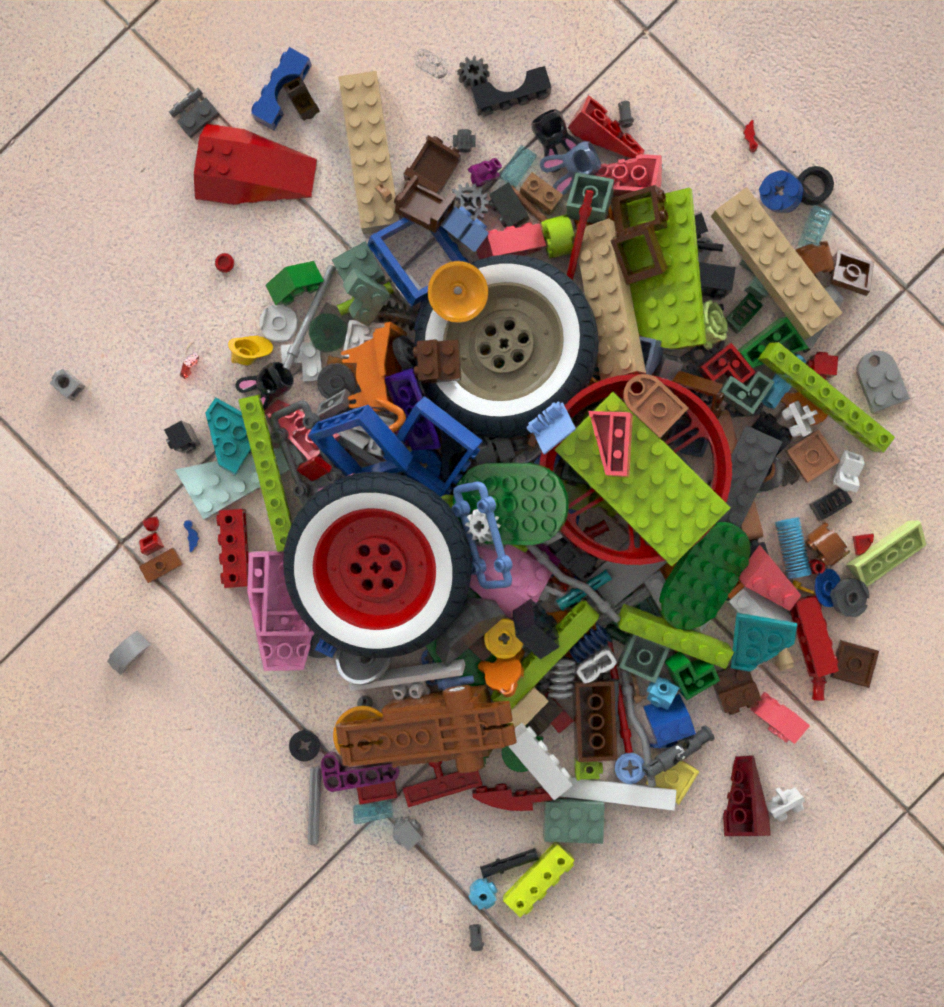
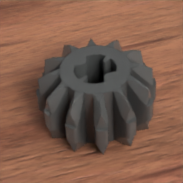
(475, 66)

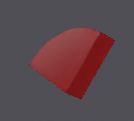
(862, 543)

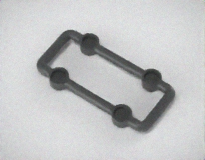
(280, 436)

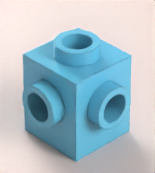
(662, 692)
(483, 886)

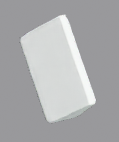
(356, 437)

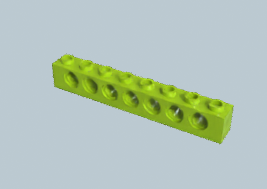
(826, 397)
(267, 468)

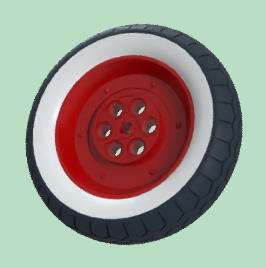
(420, 535)

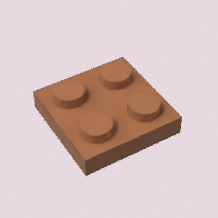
(812, 456)

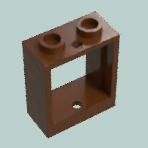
(621, 212)
(659, 262)
(704, 386)

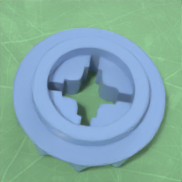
(623, 774)

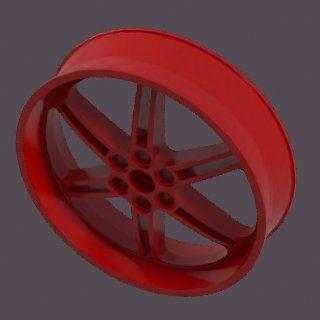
(700, 418)

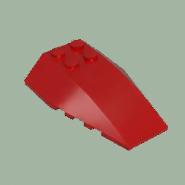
(245, 168)

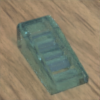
(821, 212)

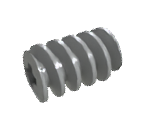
(562, 678)

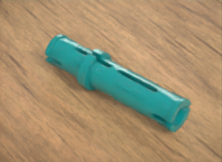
(577, 594)

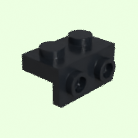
(767, 424)

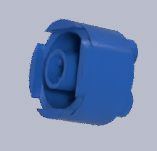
(791, 188)

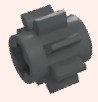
(464, 140)

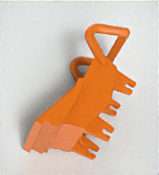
(374, 363)

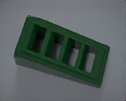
(736, 327)

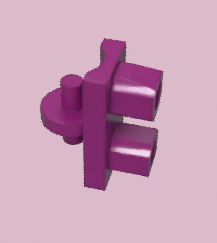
(485, 172)

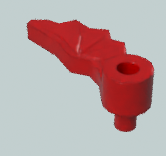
(749, 136)

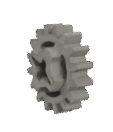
(473, 197)

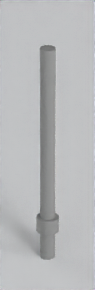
(294, 350)

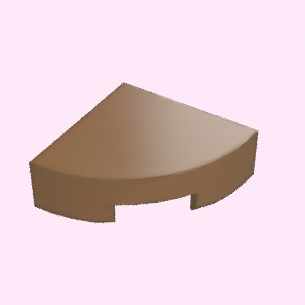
(383, 192)

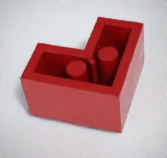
(727, 362)

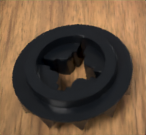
(303, 754)

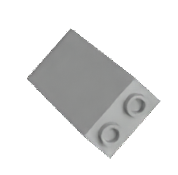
(624, 577)

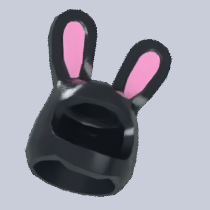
(552, 130)
(271, 382)

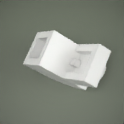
(848, 471)

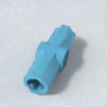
(778, 389)

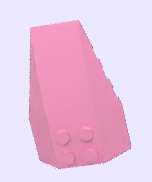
(527, 579)
(278, 627)

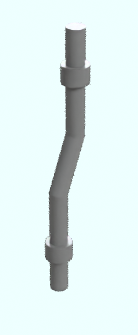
(603, 605)
(627, 691)

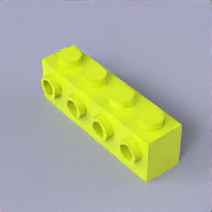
(538, 879)

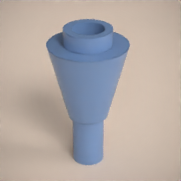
(446, 683)

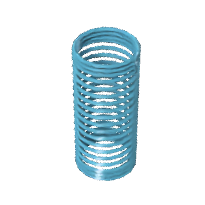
(795, 522)

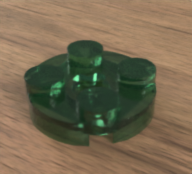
(317, 336)

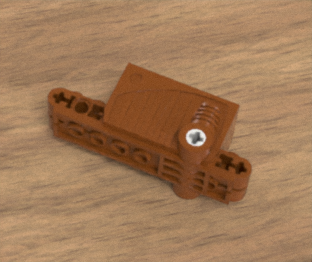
(431, 729)

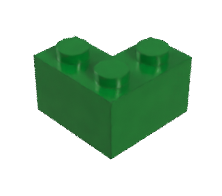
(293, 282)
(691, 676)

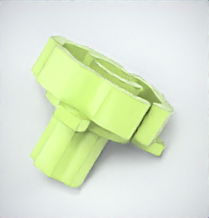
(714, 323)

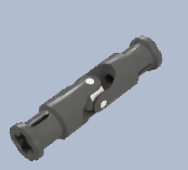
(675, 754)

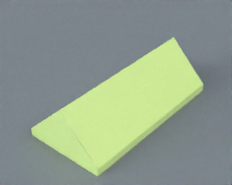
(888, 553)

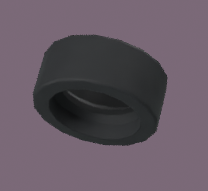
(828, 181)

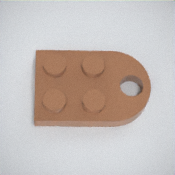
(654, 405)

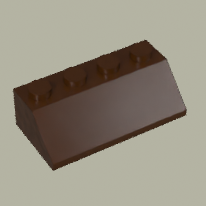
(594, 721)

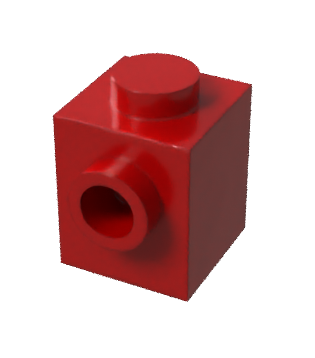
(823, 364)

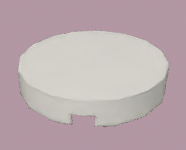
(279, 323)

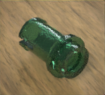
(617, 634)

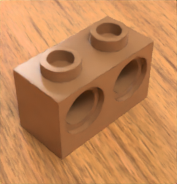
(541, 194)

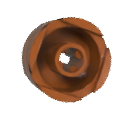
(817, 257)
(827, 544)

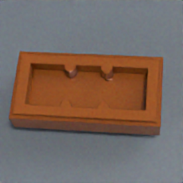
(161, 565)

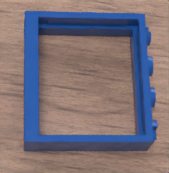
(395, 270)
(374, 427)
(453, 429)

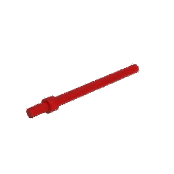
(585, 212)
(625, 732)

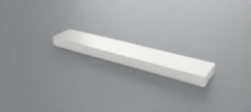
(415, 674)
(622, 793)

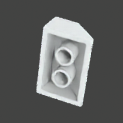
(754, 604)

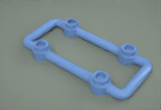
(487, 506)

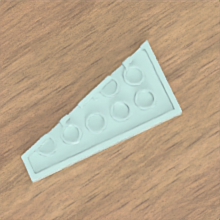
(217, 488)

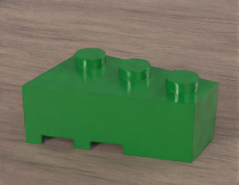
(778, 331)

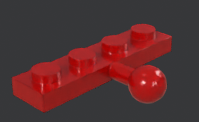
(440, 786)

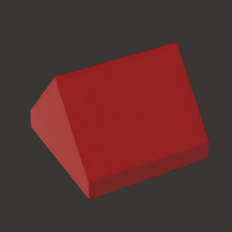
(150, 544)

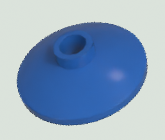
(824, 584)

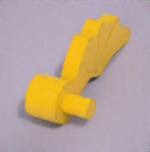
(797, 585)

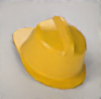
(248, 349)

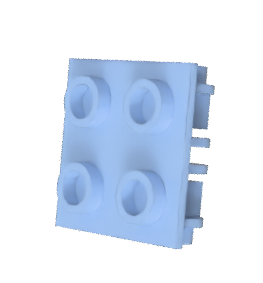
(551, 428)

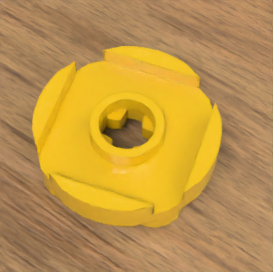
(497, 646)

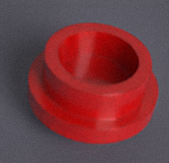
(224, 262)

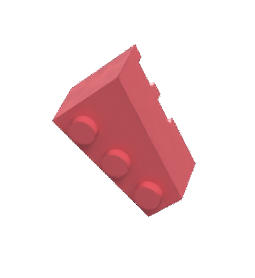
(512, 241)
(614, 439)
(768, 580)
(781, 720)

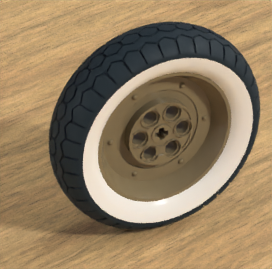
(556, 357)

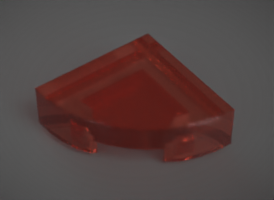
(187, 364)

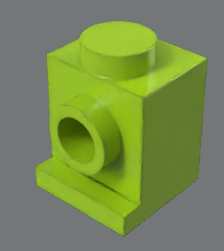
(580, 770)

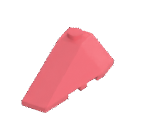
(633, 173)
(297, 431)

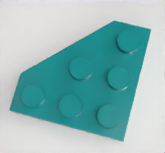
(228, 435)
(759, 640)

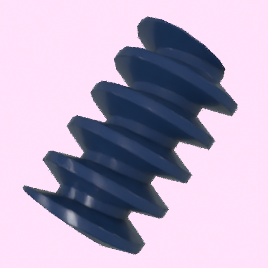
(590, 643)

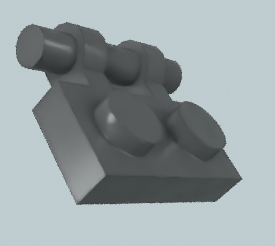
(198, 116)

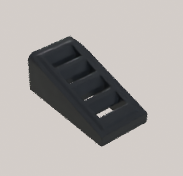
(820, 515)

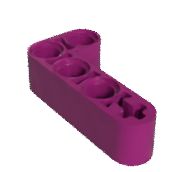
(360, 771)

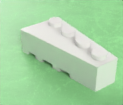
(540, 762)

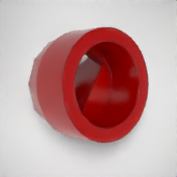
(151, 524)

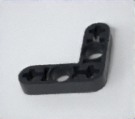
(692, 369)

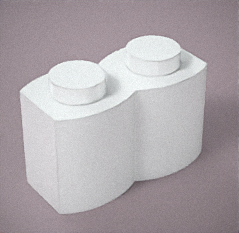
(597, 663)

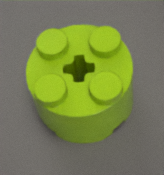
(558, 235)

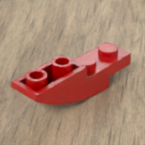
(503, 798)

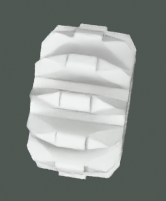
(481, 533)

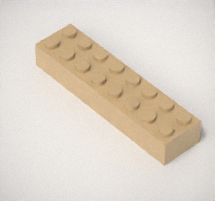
(368, 149)
(776, 263)
(611, 303)

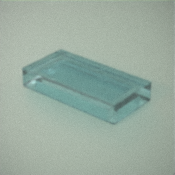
(518, 166)

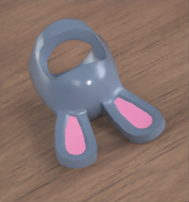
(579, 159)

